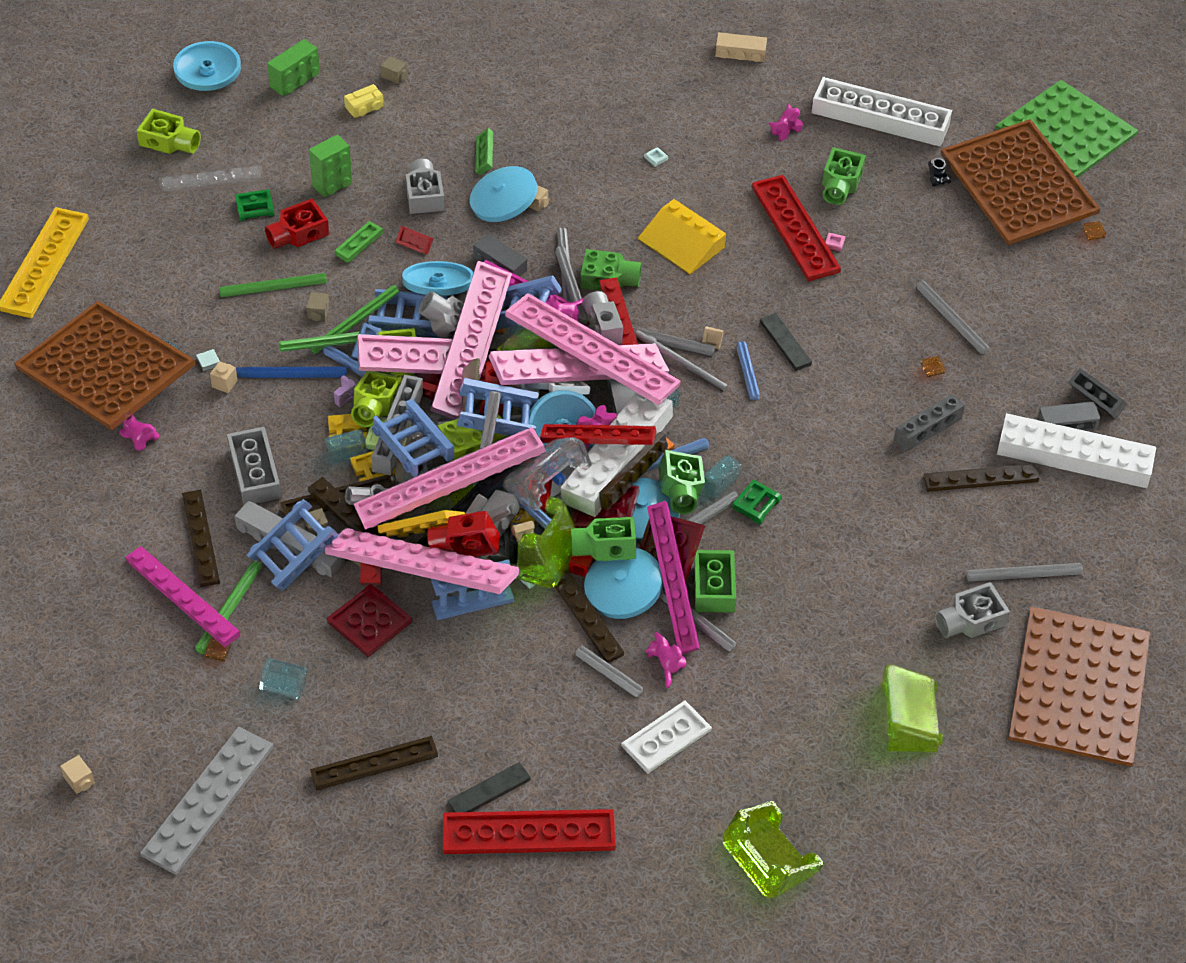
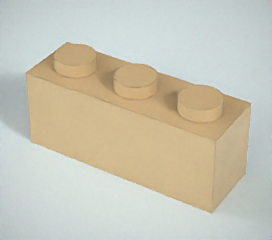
(741, 47)

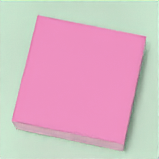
(835, 241)

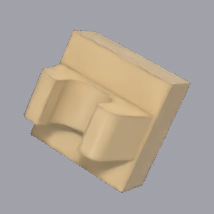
(713, 337)
(523, 528)

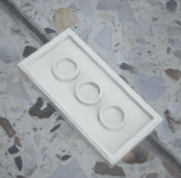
(666, 737)

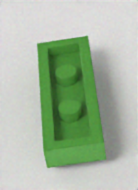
(484, 151)
(358, 241)

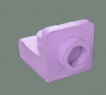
(344, 393)

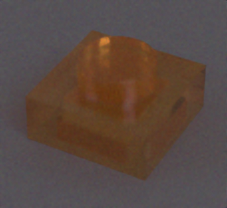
(1094, 230)
(933, 366)
(217, 651)

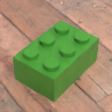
(293, 67)
(330, 165)
(714, 581)

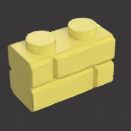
(364, 101)

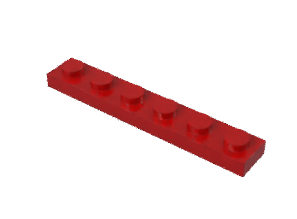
(613, 292)
(600, 434)

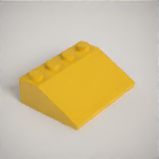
(683, 237)

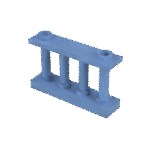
(538, 288)
(422, 327)
(509, 397)
(422, 424)
(310, 552)
(467, 601)

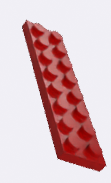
(796, 228)
(528, 831)

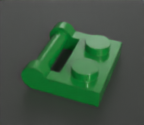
(254, 200)
(752, 497)

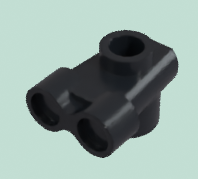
(937, 172)

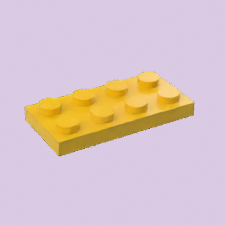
(416, 524)

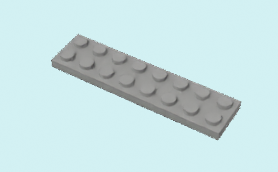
(207, 800)

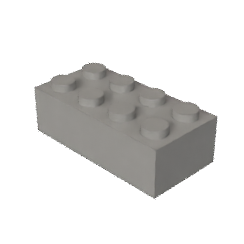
(254, 466)

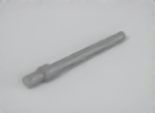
(682, 361)

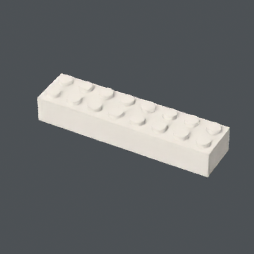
(881, 111)
(1076, 450)
(607, 460)

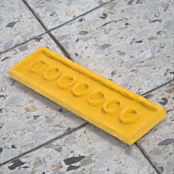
(43, 262)

